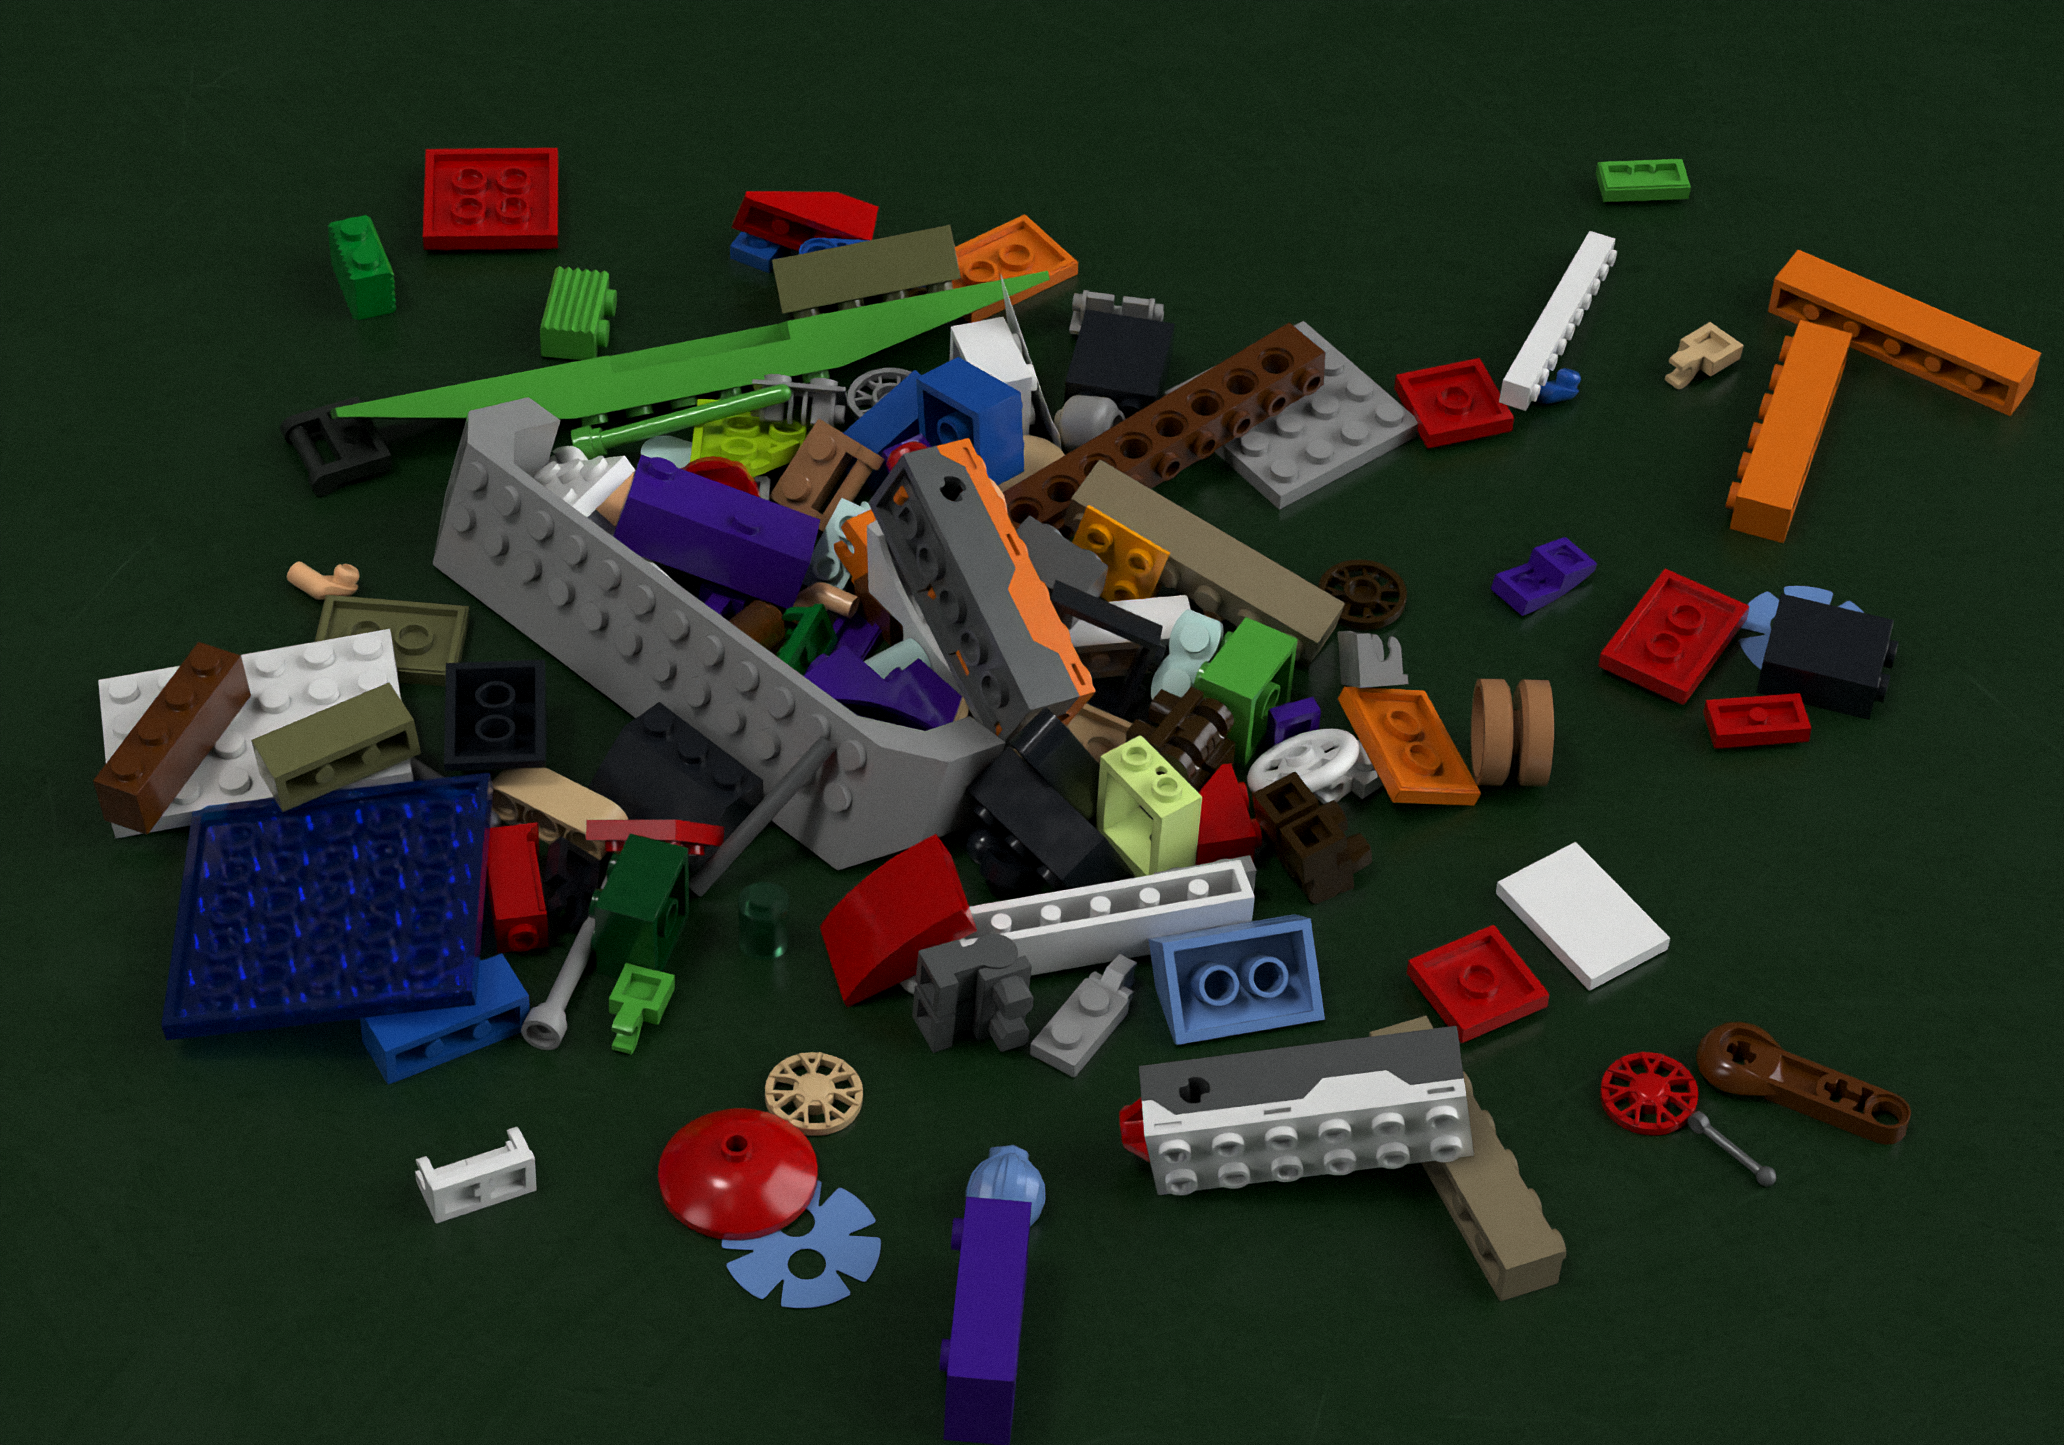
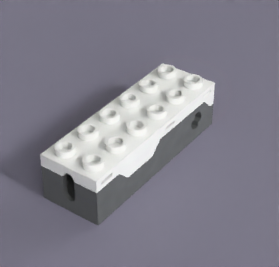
(1301, 1111)

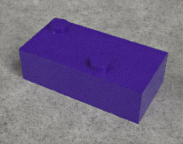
(716, 532)
(986, 1320)

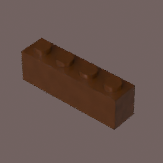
(172, 738)

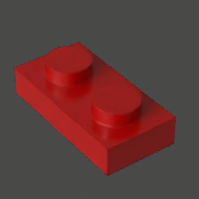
(1757, 720)

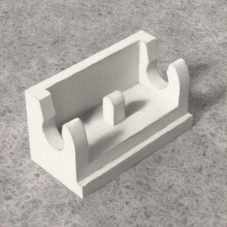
(478, 1179)

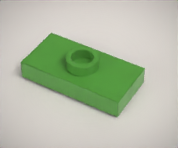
(1643, 180)

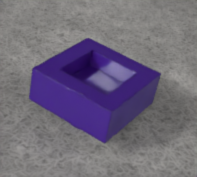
(1291, 720)

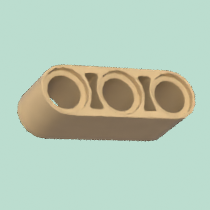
(554, 803)

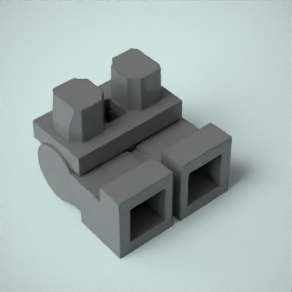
(973, 989)

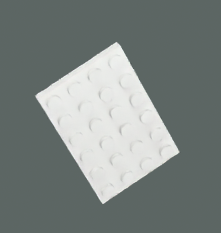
(283, 689)

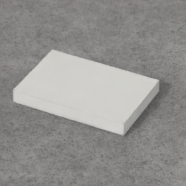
(1582, 916)

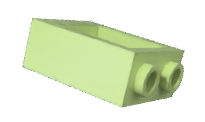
(1131, 781)

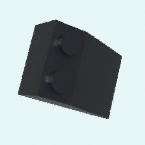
(495, 715)

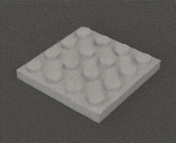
(1321, 433)

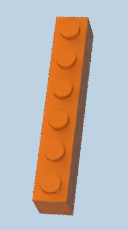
(1906, 332)
(1789, 431)

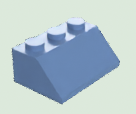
(1237, 978)

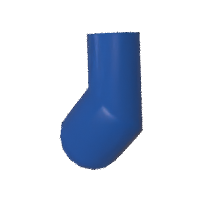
(1561, 389)

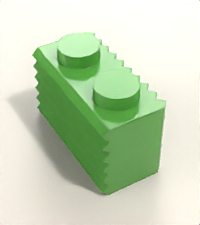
(576, 314)

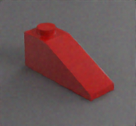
(795, 216)

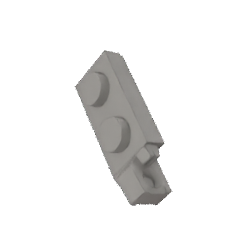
(1086, 1018)

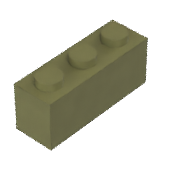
(336, 746)

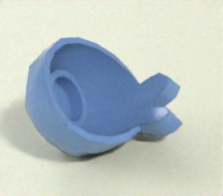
(1008, 1176)

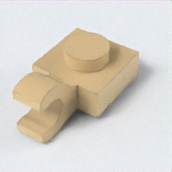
(1703, 350)

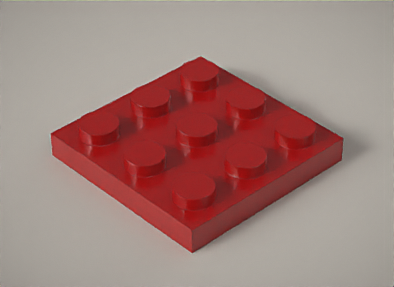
(491, 199)

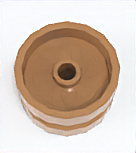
(1512, 732)

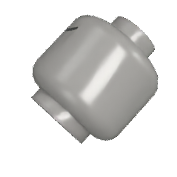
(1084, 419)

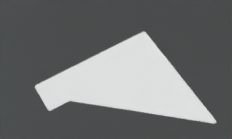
(1036, 396)

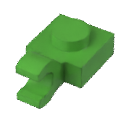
(638, 998)

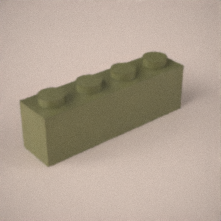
(867, 270)

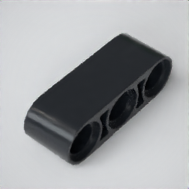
(1060, 761)

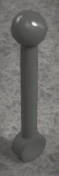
(1700, 1124)

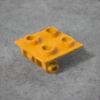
(1131, 559)

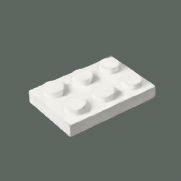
(585, 482)

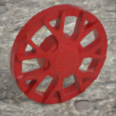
(1649, 1093)

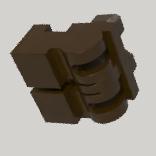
(1189, 734)
(1310, 838)

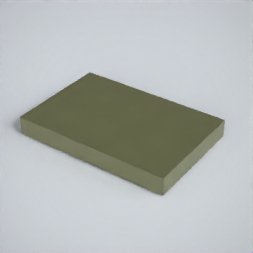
(421, 632)

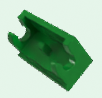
(809, 639)

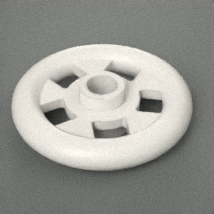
(1308, 758)

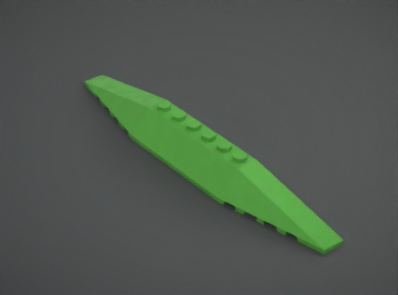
(699, 366)

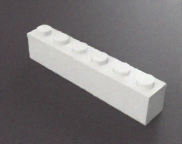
(1116, 917)

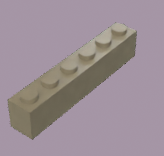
(1212, 565)
(1493, 1205)

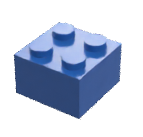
(969, 403)

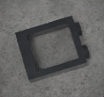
(1123, 624)

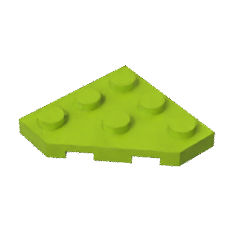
(749, 441)

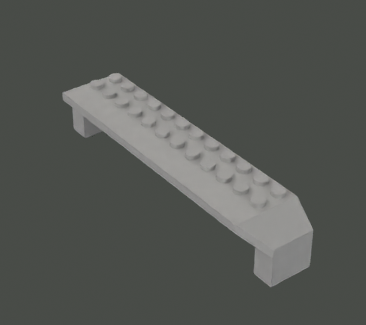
(656, 642)

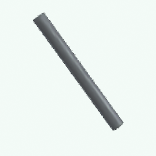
(761, 815)

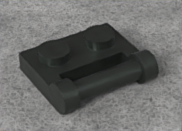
(353, 442)

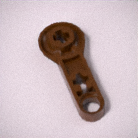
(1797, 1082)

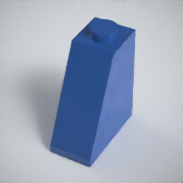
(887, 425)

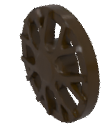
(1365, 593)

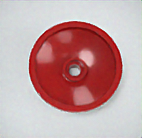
(741, 1191)

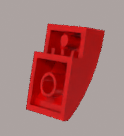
(893, 915)

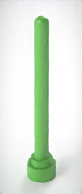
(596, 442)

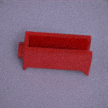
(516, 888)

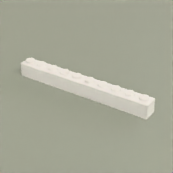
(1558, 321)

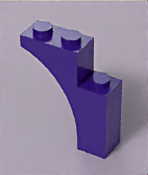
(904, 698)

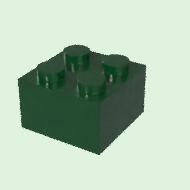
(640, 906)

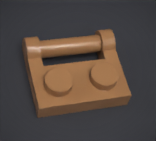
(819, 467)

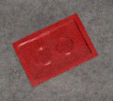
(1674, 636)

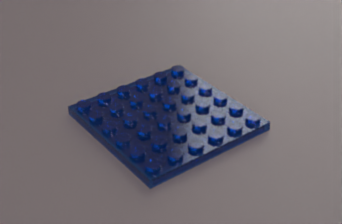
(331, 908)

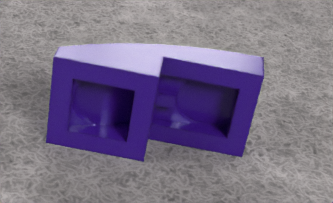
(1546, 577)

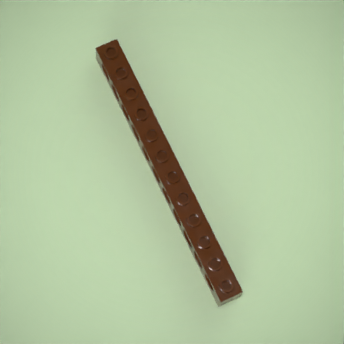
(1161, 437)

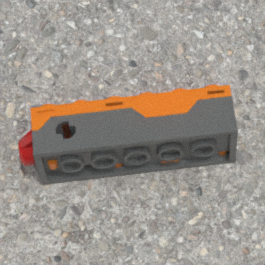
(978, 588)

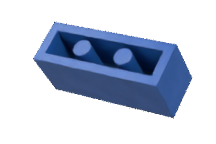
(423, 1039)

